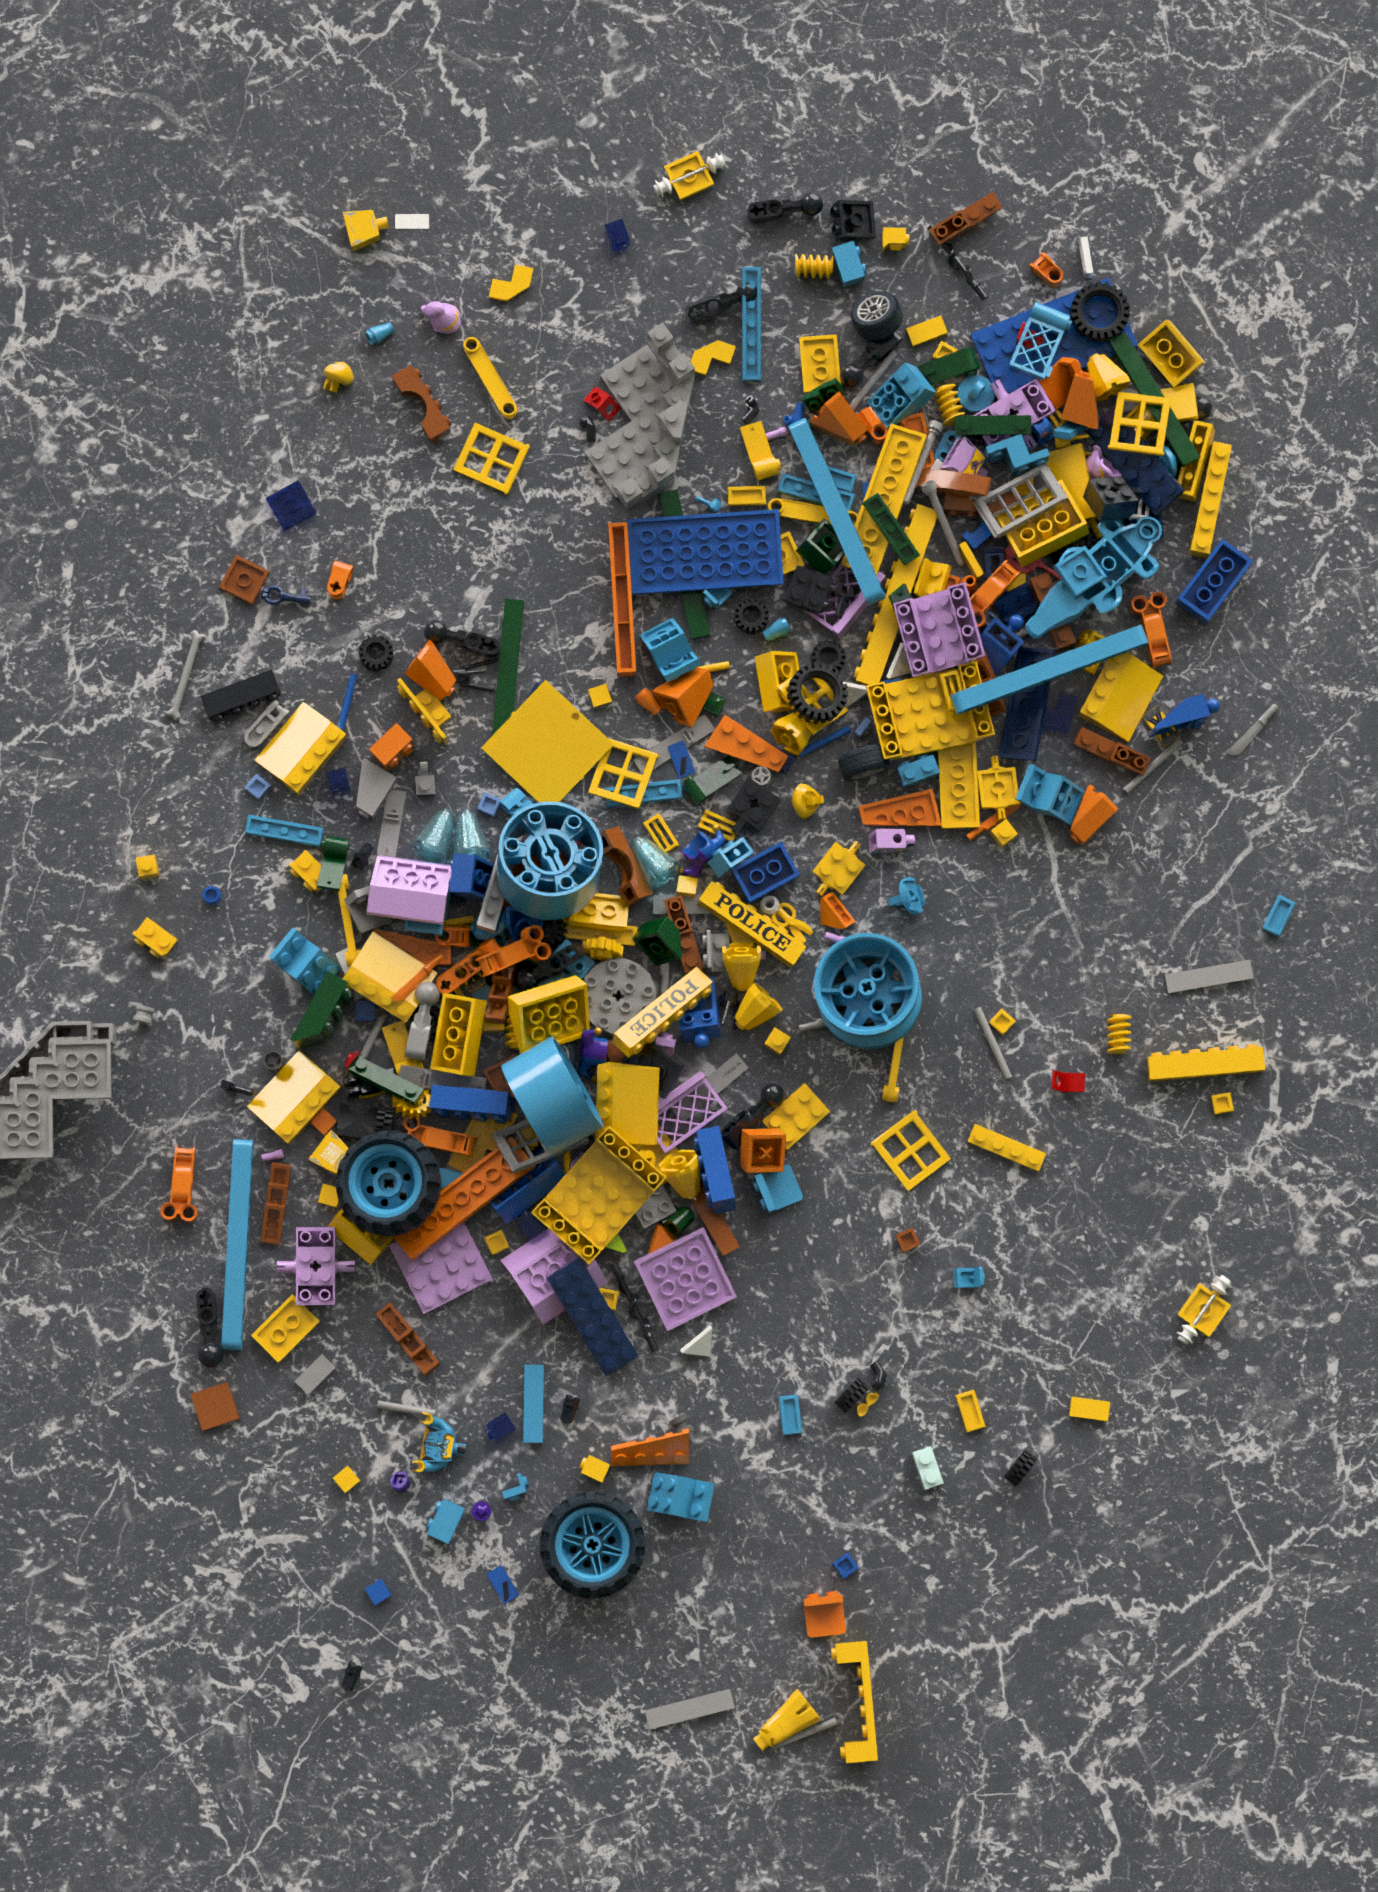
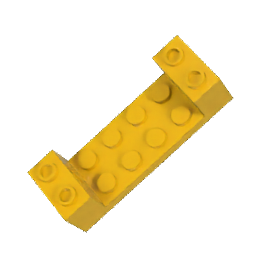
(867, 1749)

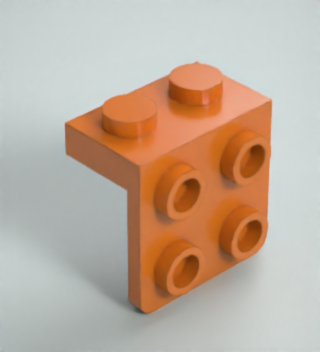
(1060, 380)
(824, 1614)

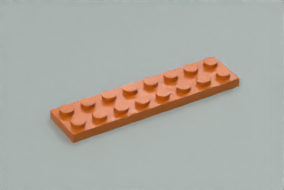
(463, 1199)

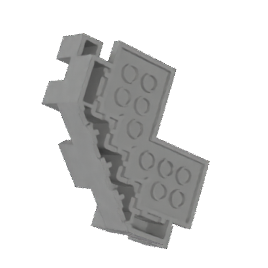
(656, 398)
(59, 1064)

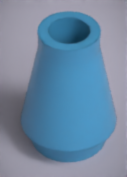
(379, 333)
(777, 629)

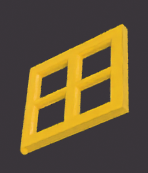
(1140, 423)
(491, 458)
(812, 699)
(623, 773)
(910, 1150)

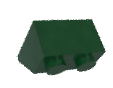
(821, 547)
(659, 940)

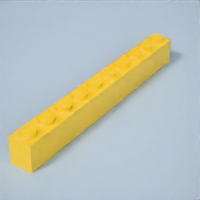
(886, 623)

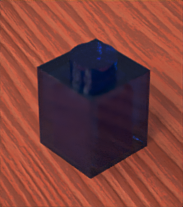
(617, 235)
(338, 780)
(530, 1225)
(499, 1427)

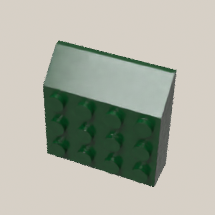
(323, 1012)

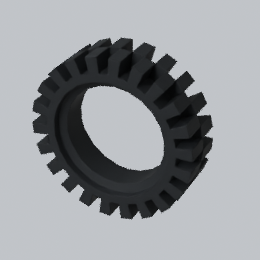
(1099, 290)
(808, 711)

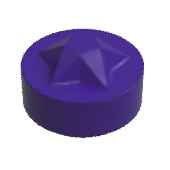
(400, 1481)
(481, 1511)

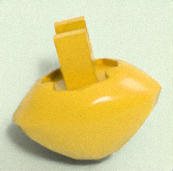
(337, 373)
(806, 800)

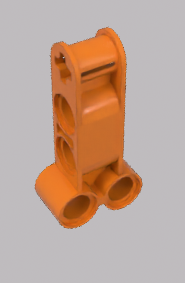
(992, 590)
(1154, 628)
(484, 948)
(516, 952)
(441, 1139)
(182, 1185)

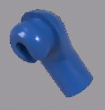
(796, 416)

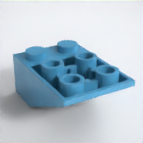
(901, 395)

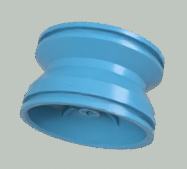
(859, 1006)

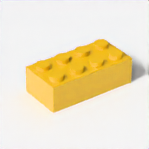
(458, 1034)

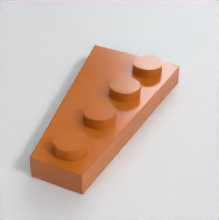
(737, 741)
(905, 810)
(418, 948)
(664, 1450)

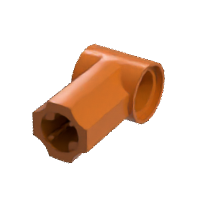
(873, 425)

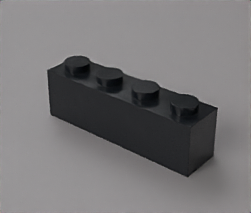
(241, 695)

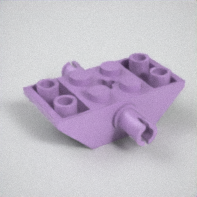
(1025, 401)
(313, 1246)

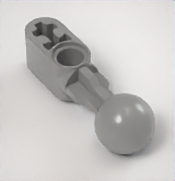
(427, 995)

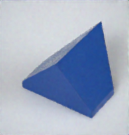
(517, 921)

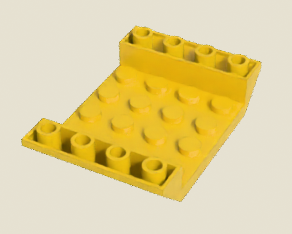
(915, 718)
(599, 1195)

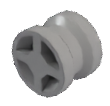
(761, 773)
(143, 1014)

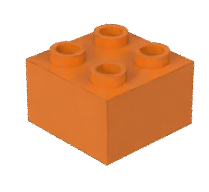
(392, 748)
(762, 1150)

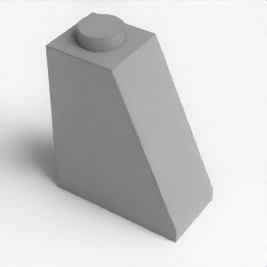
(373, 789)

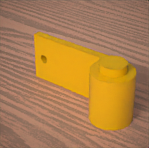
(759, 451)
(397, 1038)

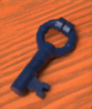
(301, 598)

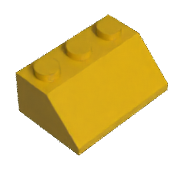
(1171, 353)
(772, 670)
(360, 1241)

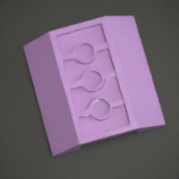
(939, 630)
(409, 889)
(535, 1262)

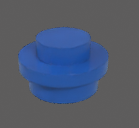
(211, 895)

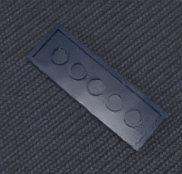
(1138, 469)
(1025, 712)
(592, 1316)

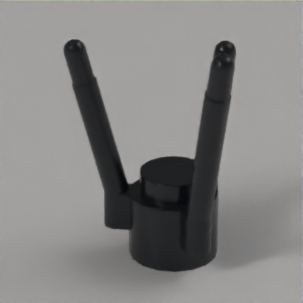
(463, 674)
(729, 1000)

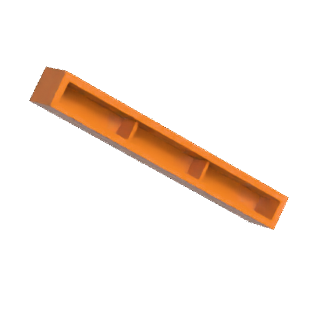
(622, 599)

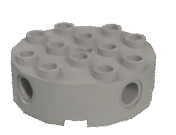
(612, 978)

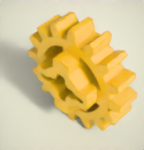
(603, 948)
(416, 1110)

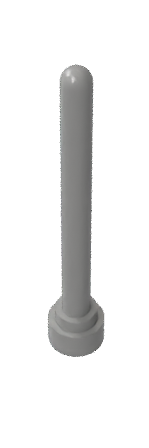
(934, 429)
(930, 490)

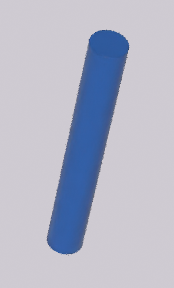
(347, 701)
(824, 741)

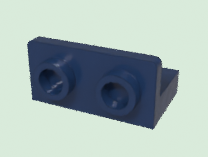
(1016, 601)

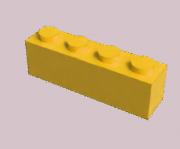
(1192, 474)

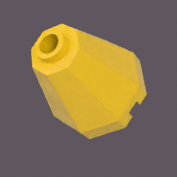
(1107, 377)
(791, 733)
(741, 964)
(756, 1008)
(683, 1172)

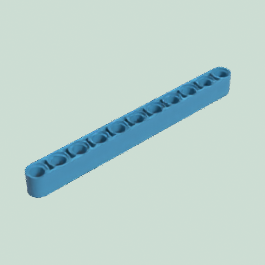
(837, 511)
(1049, 669)
(237, 1245)

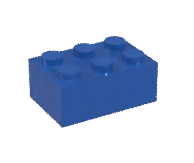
(765, 873)
(470, 876)

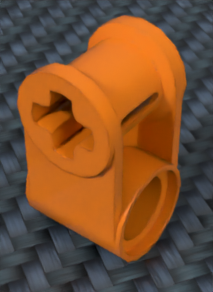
(1044, 268)
(340, 576)
(455, 936)

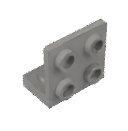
(357, 905)
(713, 944)
(653, 1210)

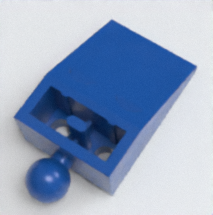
(998, 646)
(1189, 713)
(702, 1020)

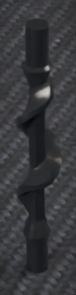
(956, 264)
(633, 1310)

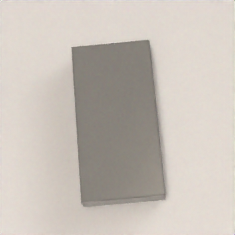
(314, 1374)

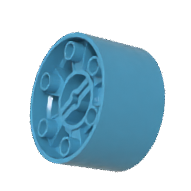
(551, 832)
(552, 1096)

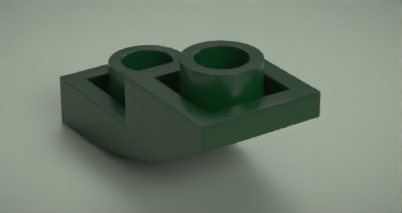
(820, 395)

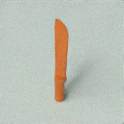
(991, 821)
(408, 988)

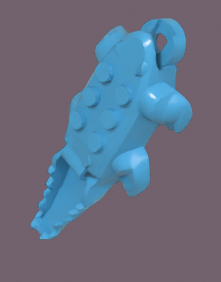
(1119, 555)

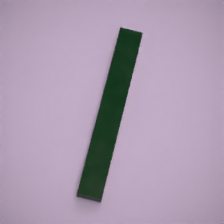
(1146, 385)
(692, 599)
(508, 662)

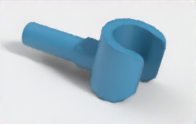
(715, 505)

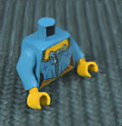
(437, 1445)

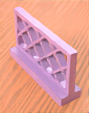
(852, 612)
(676, 1096)

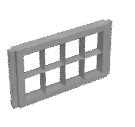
(988, 517)
(509, 1156)

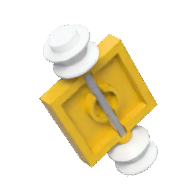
(689, 175)
(1204, 1310)

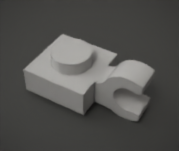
(425, 783)

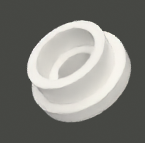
(769, 899)

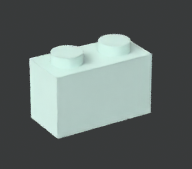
(927, 1468)

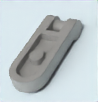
(265, 725)

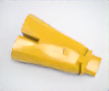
(789, 1720)

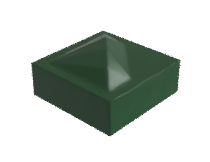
(714, 704)

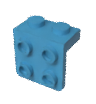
(777, 1189)

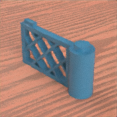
(1049, 320)

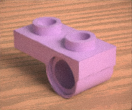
(666, 1042)

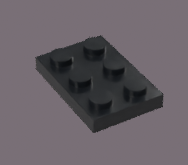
(654, 1056)

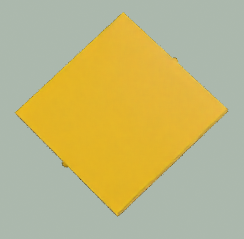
(547, 745)

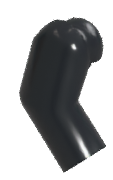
(752, 409)
(590, 428)
(880, 1377)

